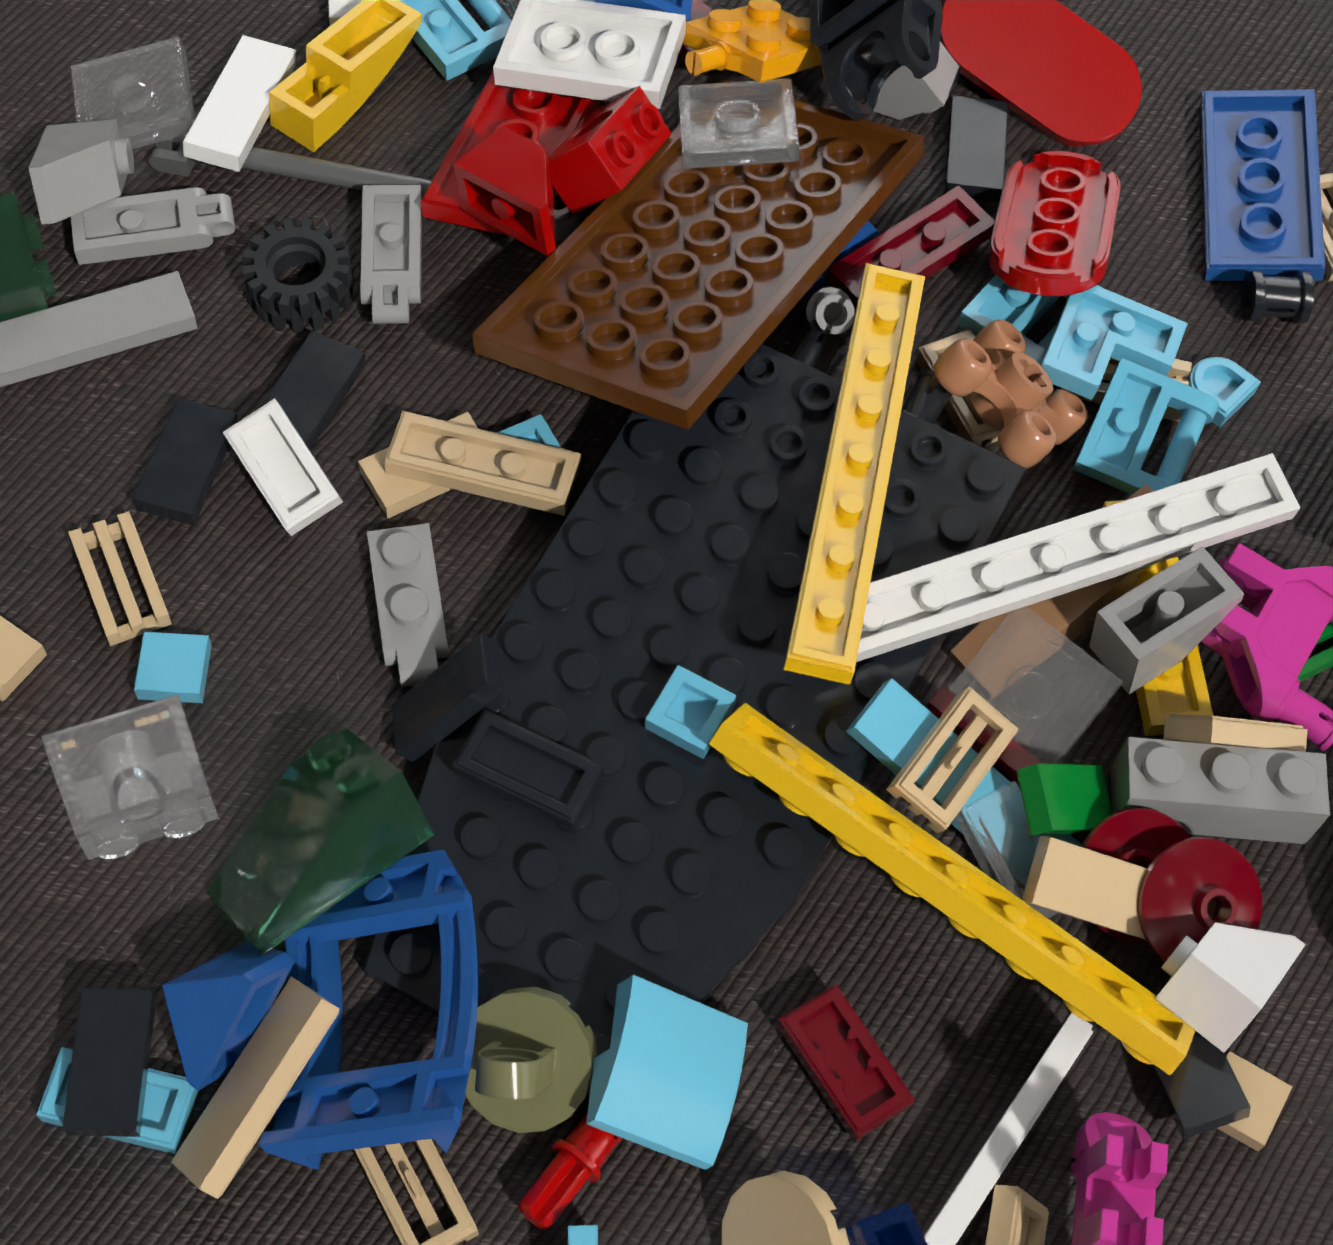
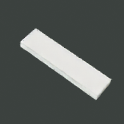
(1009, 1133)

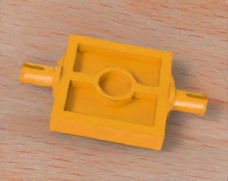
(752, 41)

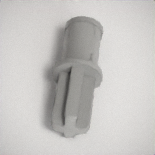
(834, 307)

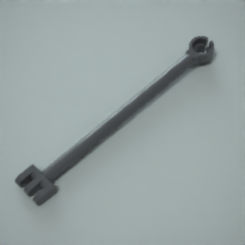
(170, 159)

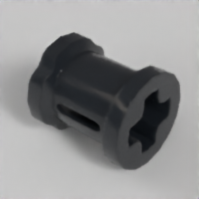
(1277, 296)

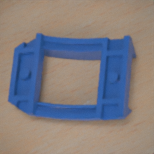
(396, 1101)

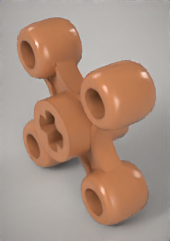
(1011, 392)

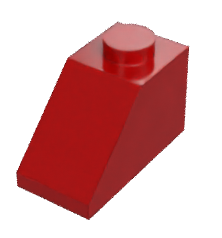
(510, 188)

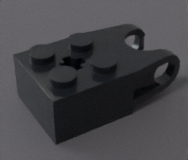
(869, 41)

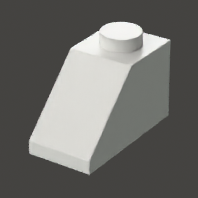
(1226, 978)

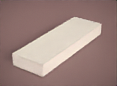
(238, 104)

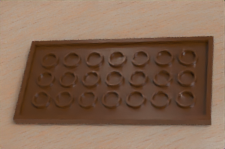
(695, 267)

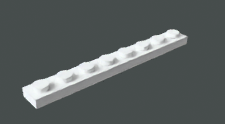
(1074, 554)

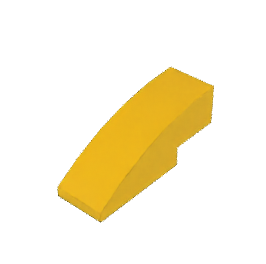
(342, 70)

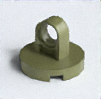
(530, 1060)

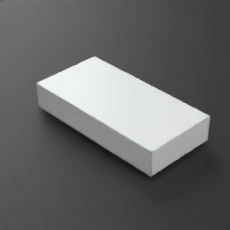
(282, 467)

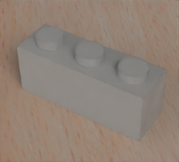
(1224, 788)

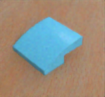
(668, 1073)

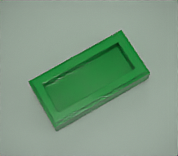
(1063, 798)

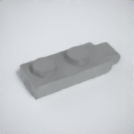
(151, 225)
(391, 251)
(408, 600)

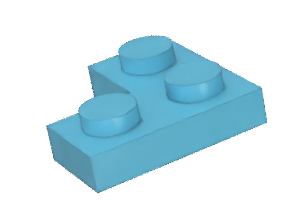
(1104, 327)

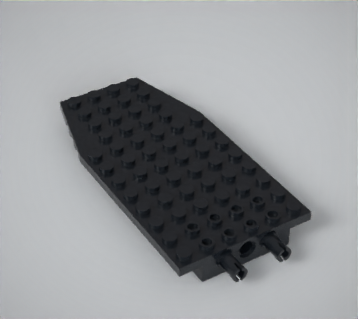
(697, 562)

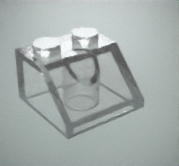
(131, 778)

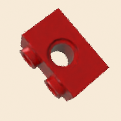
(607, 150)

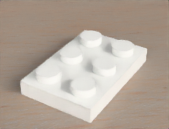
(590, 49)

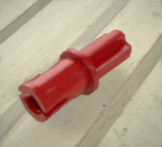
(574, 1164)

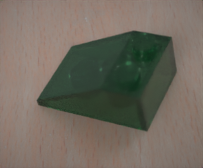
(317, 839)

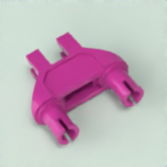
(1274, 639)
(1117, 1183)

